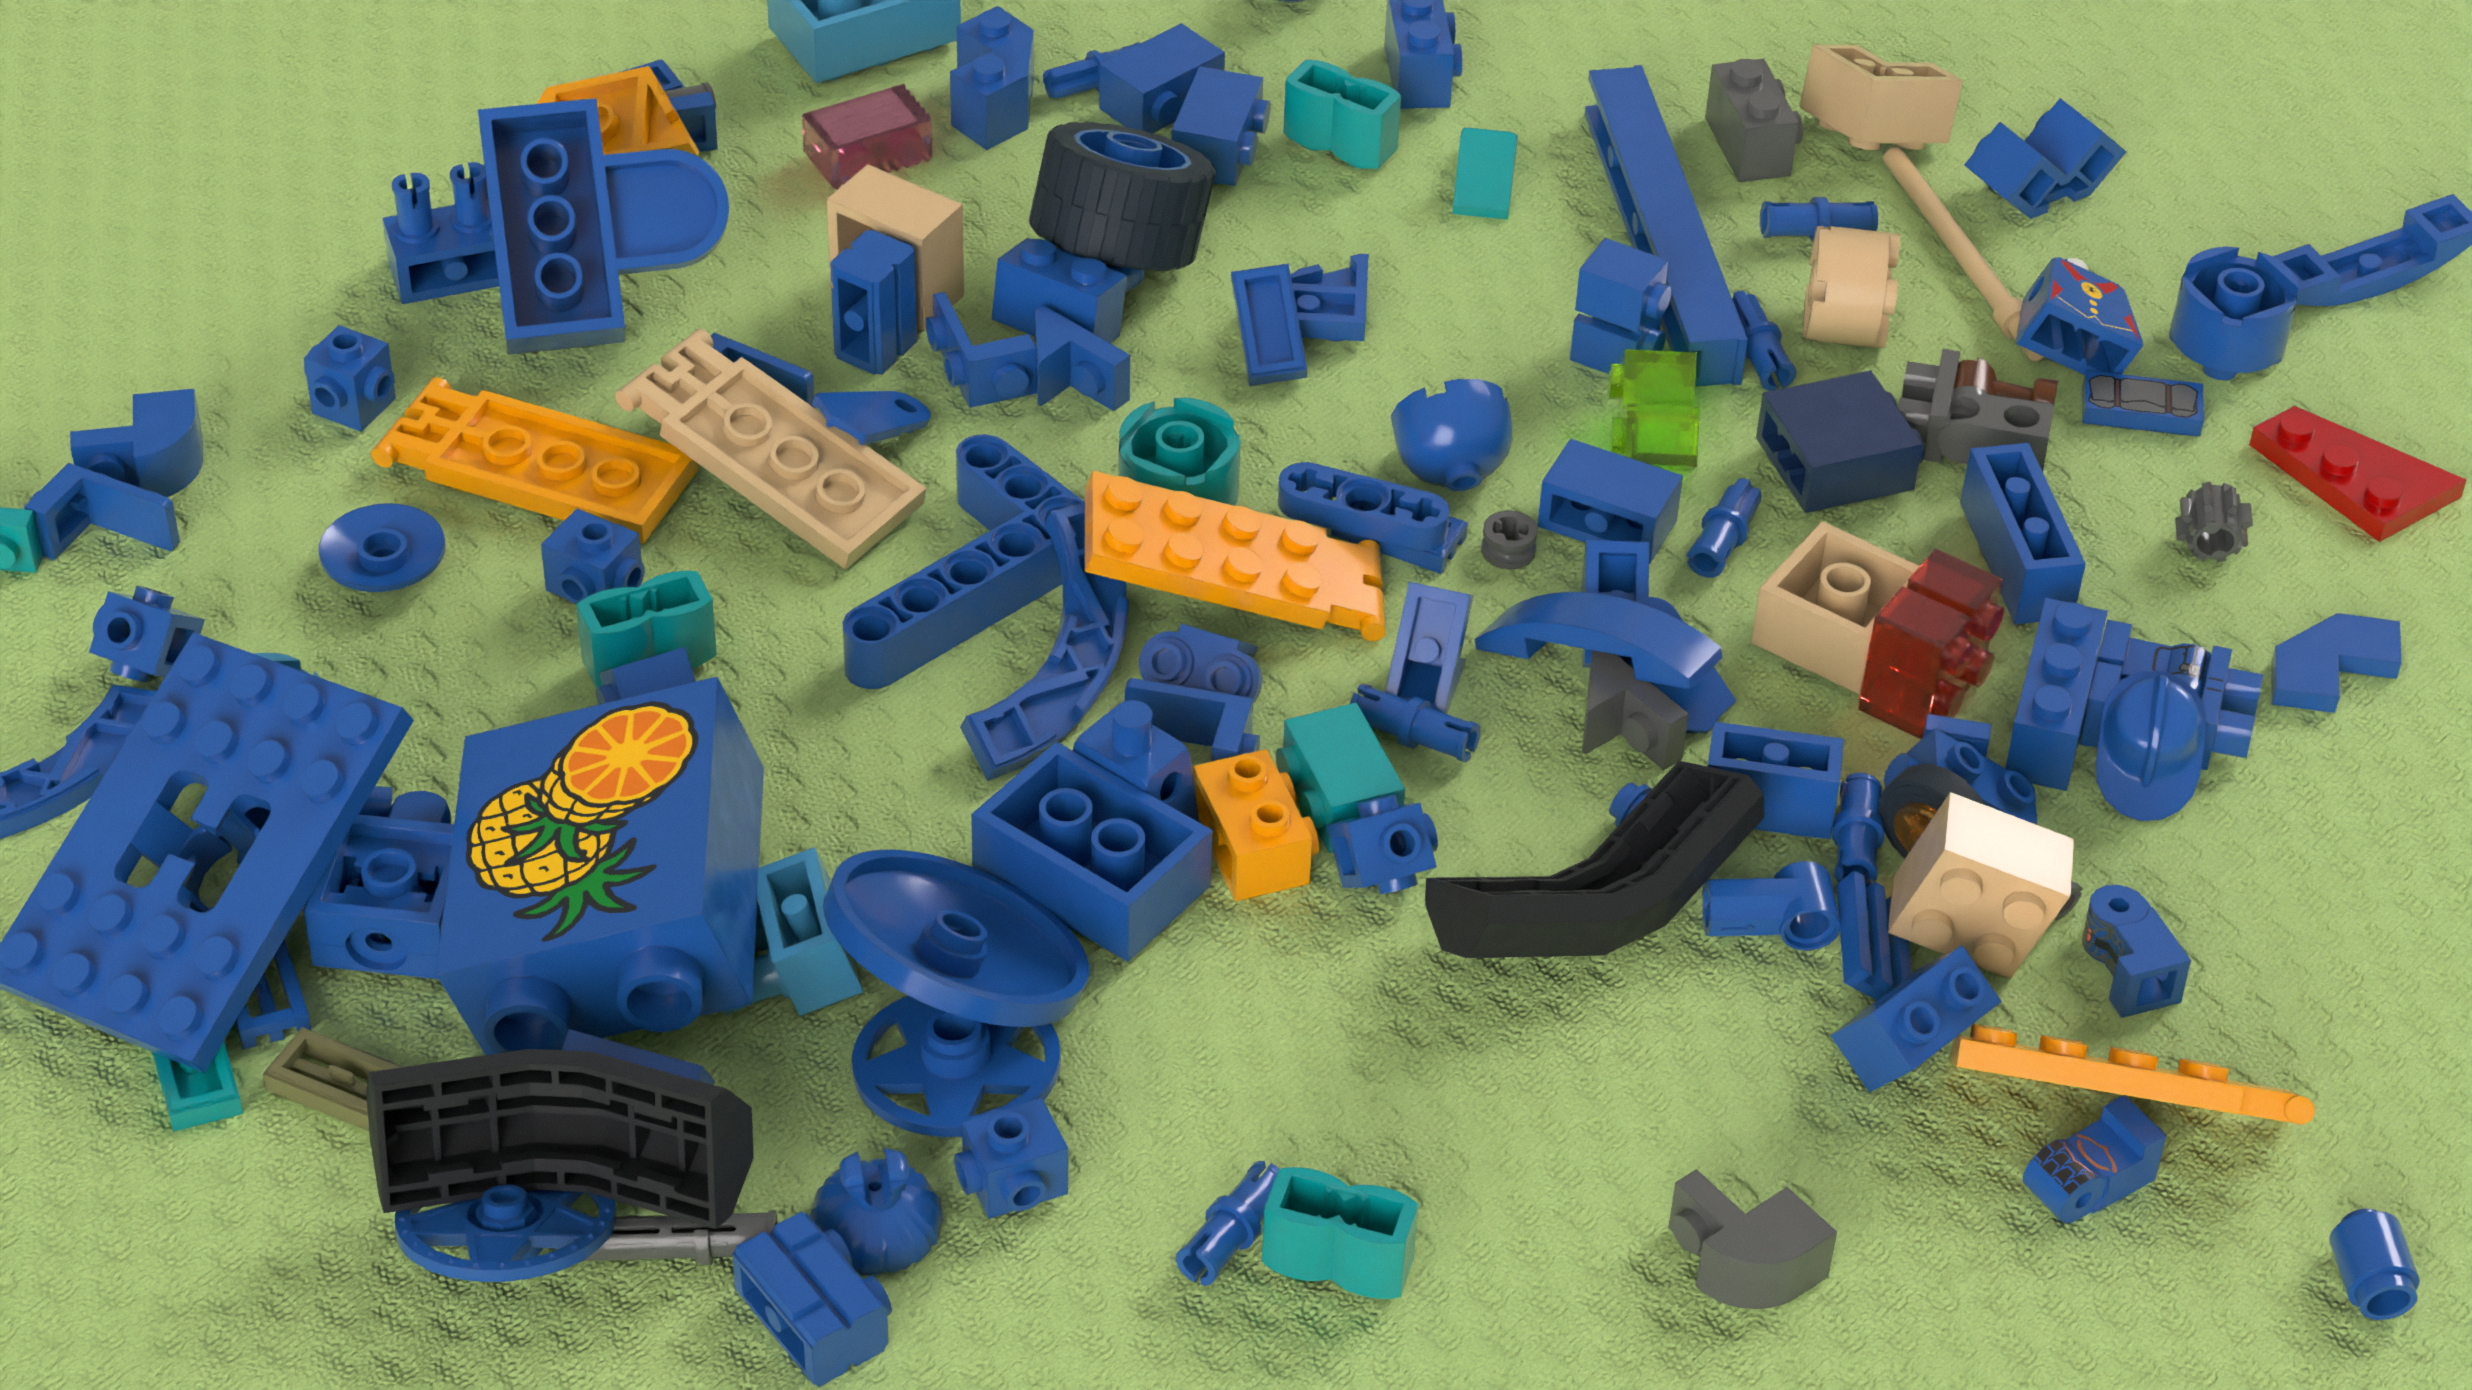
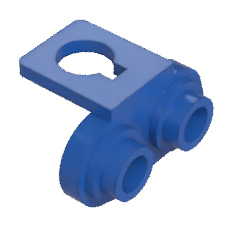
(1201, 662)

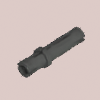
(675, 1238)

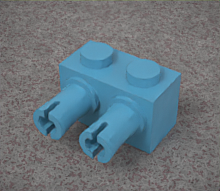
(801, 950)

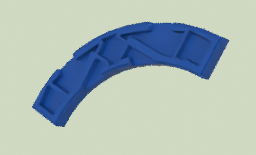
(1075, 670)
(69, 777)

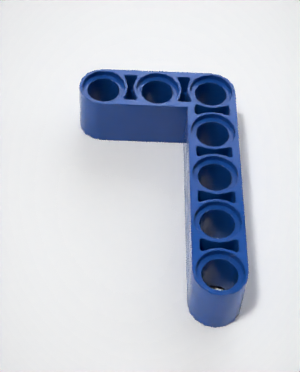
(972, 584)

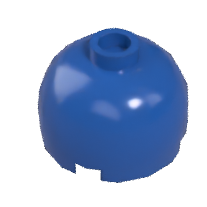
(1454, 433)

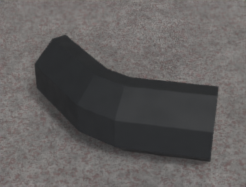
(1616, 894)
(558, 1126)

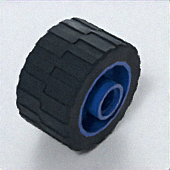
(1122, 196)

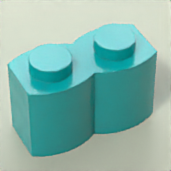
(1341, 114)
(647, 621)
(1339, 1232)

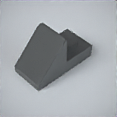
(1632, 709)

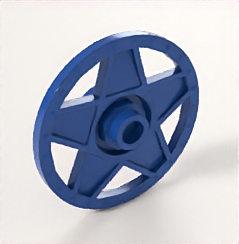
(950, 1064)
(505, 1234)

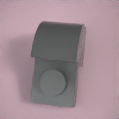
(1752, 1256)

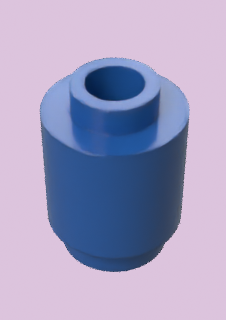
(2375, 1263)

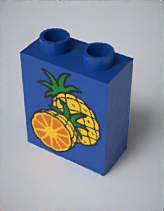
(604, 871)

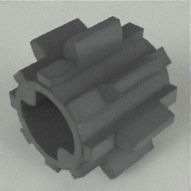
(2214, 521)

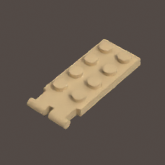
(774, 449)

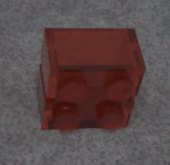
(1931, 643)

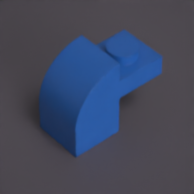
(155, 453)

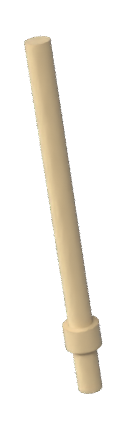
(2005, 307)

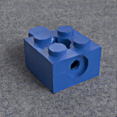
(383, 884)

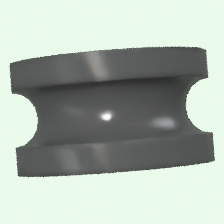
(1507, 553)

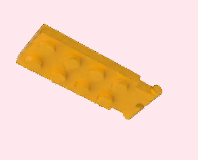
(537, 457)
(1231, 556)
(2125, 1073)

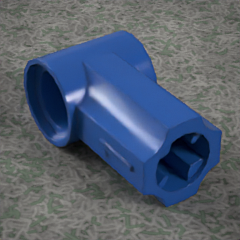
(1792, 904)

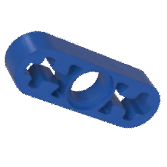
(1400, 529)

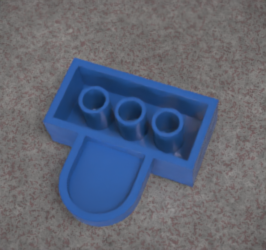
(582, 218)

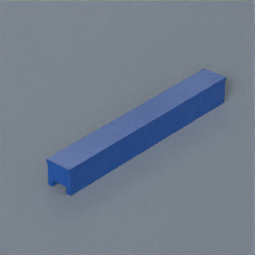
(1666, 222)

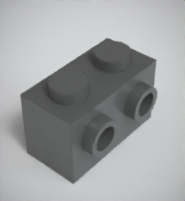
(1752, 120)

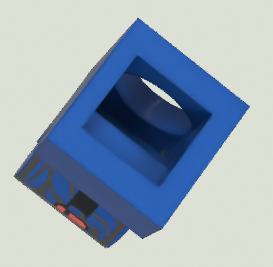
(2137, 950)

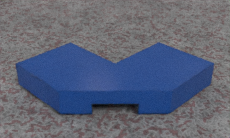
(2309, 664)

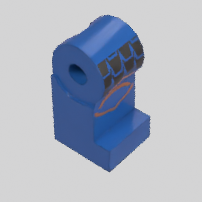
(2097, 1163)

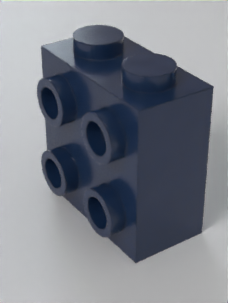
(1839, 441)

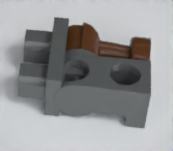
(1968, 408)

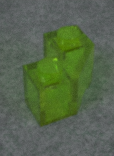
(1655, 408)

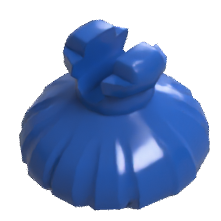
(880, 1212)

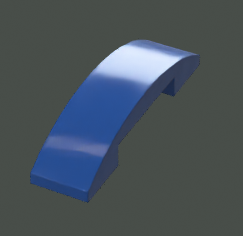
(2376, 266)
(1659, 644)

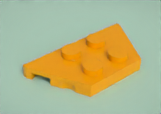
(631, 111)

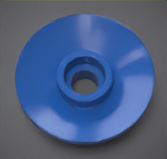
(382, 547)

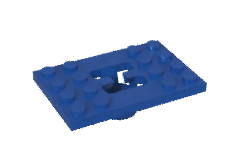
(154, 956)

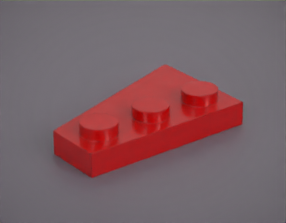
(2355, 474)

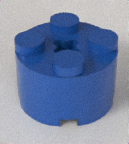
(2234, 311)

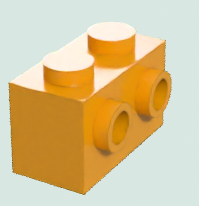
(1255, 824)

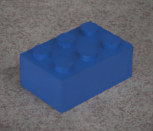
(1093, 850)

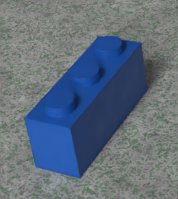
(2020, 529)
(2056, 693)

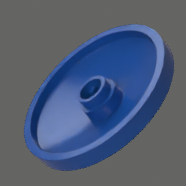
(956, 938)

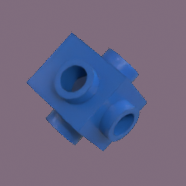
(349, 378)
(590, 557)
(141, 633)
(1384, 845)
(1013, 1158)

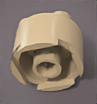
(1851, 286)

